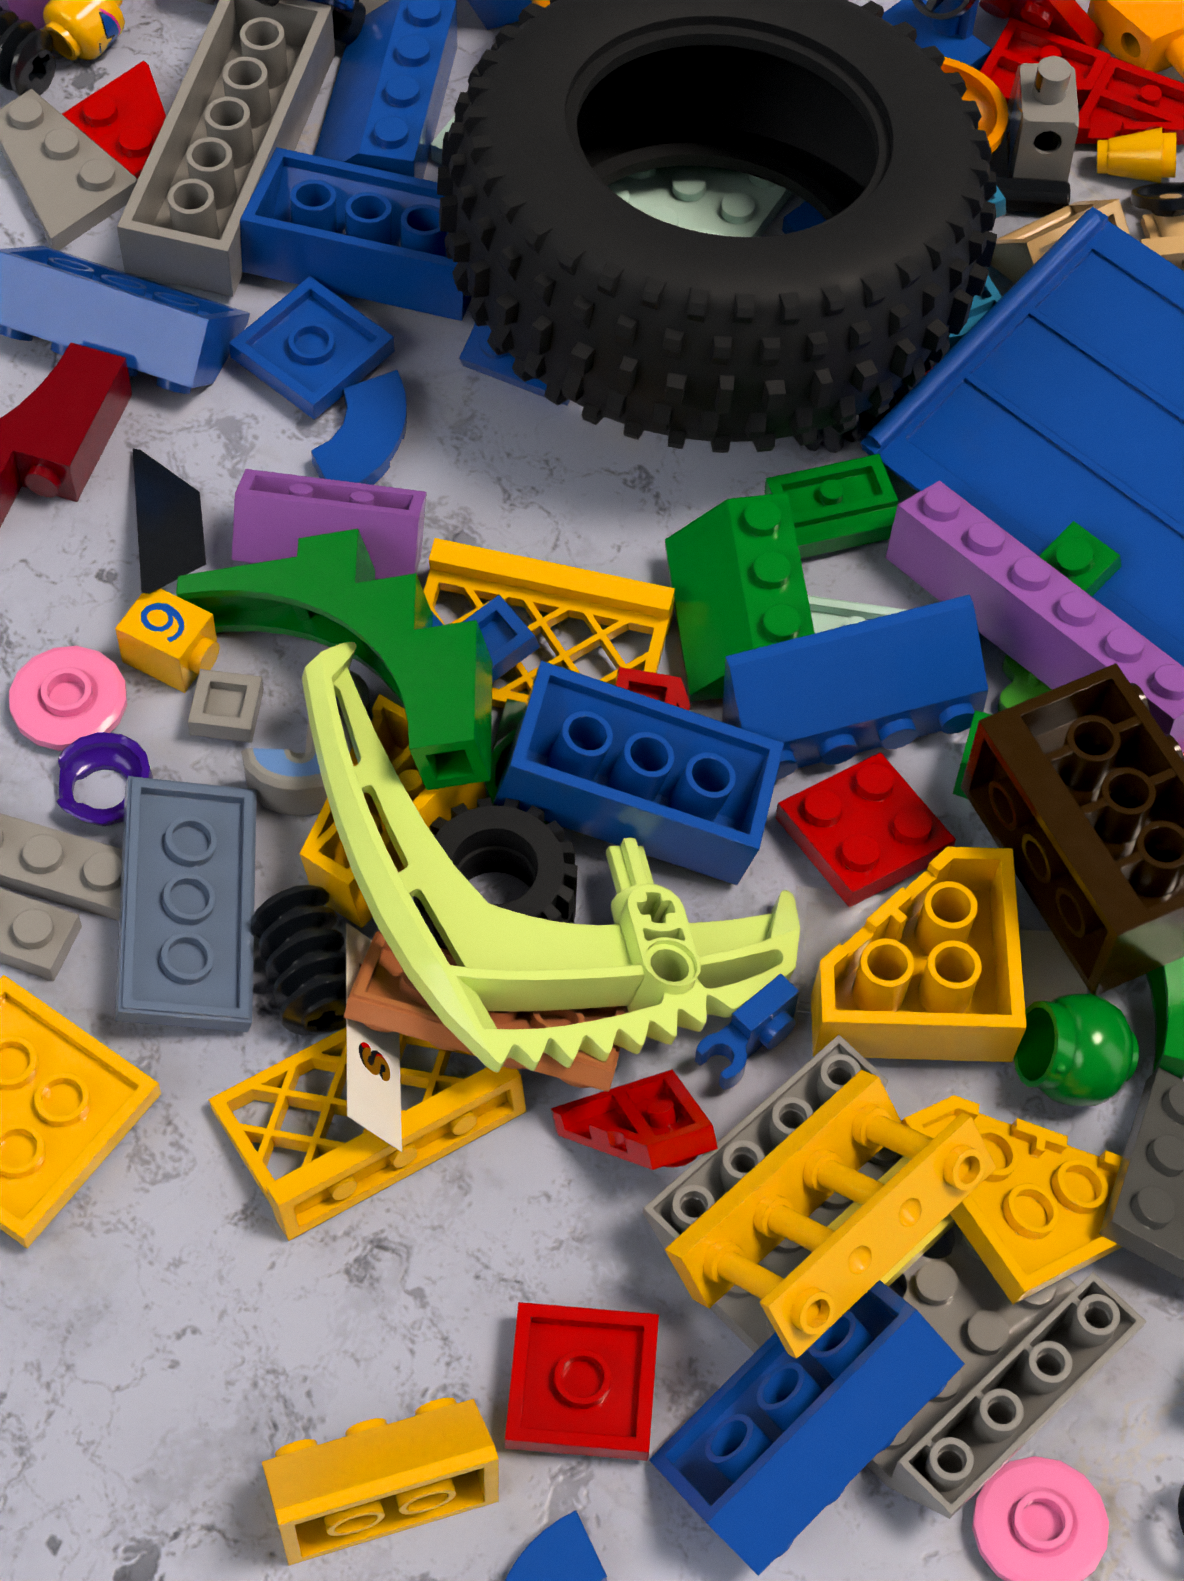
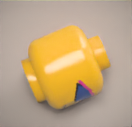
(83, 26)

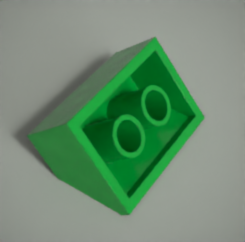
(736, 586)

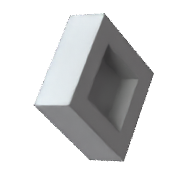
(225, 705)

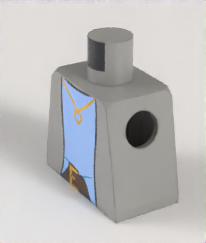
(1040, 102)

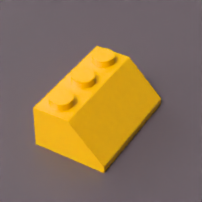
(382, 1478)

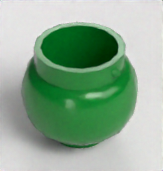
(1076, 1049)

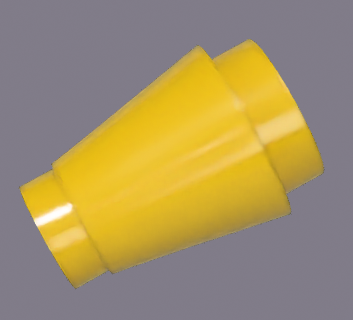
(1139, 155)

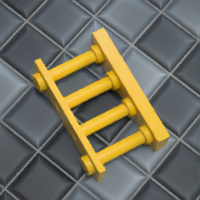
(798, 1178)

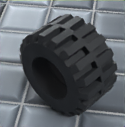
(513, 844)

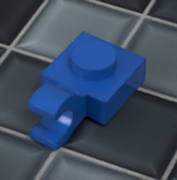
(760, 1021)

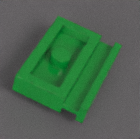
(839, 504)

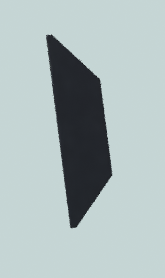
(166, 524)

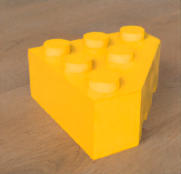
(931, 968)

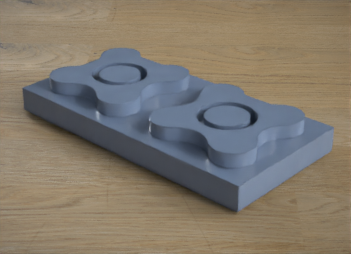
(186, 905)

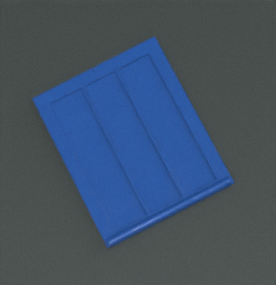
(1067, 415)

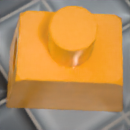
(1142, 31)

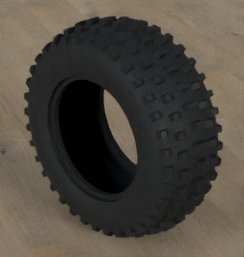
(695, 325)

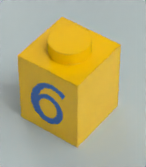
(168, 639)

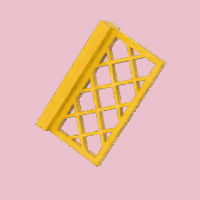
(560, 592)
(365, 1163)

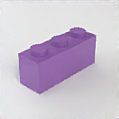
(282, 507)

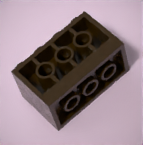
(1093, 821)

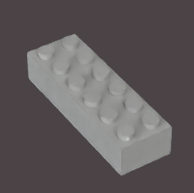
(234, 107)

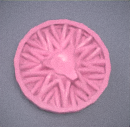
(67, 696)
(1040, 1522)

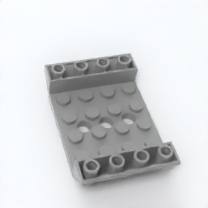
(1016, 1357)

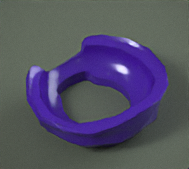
(93, 754)

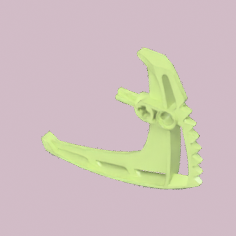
(511, 961)

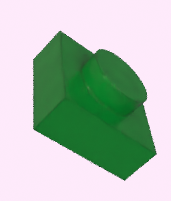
(1082, 558)

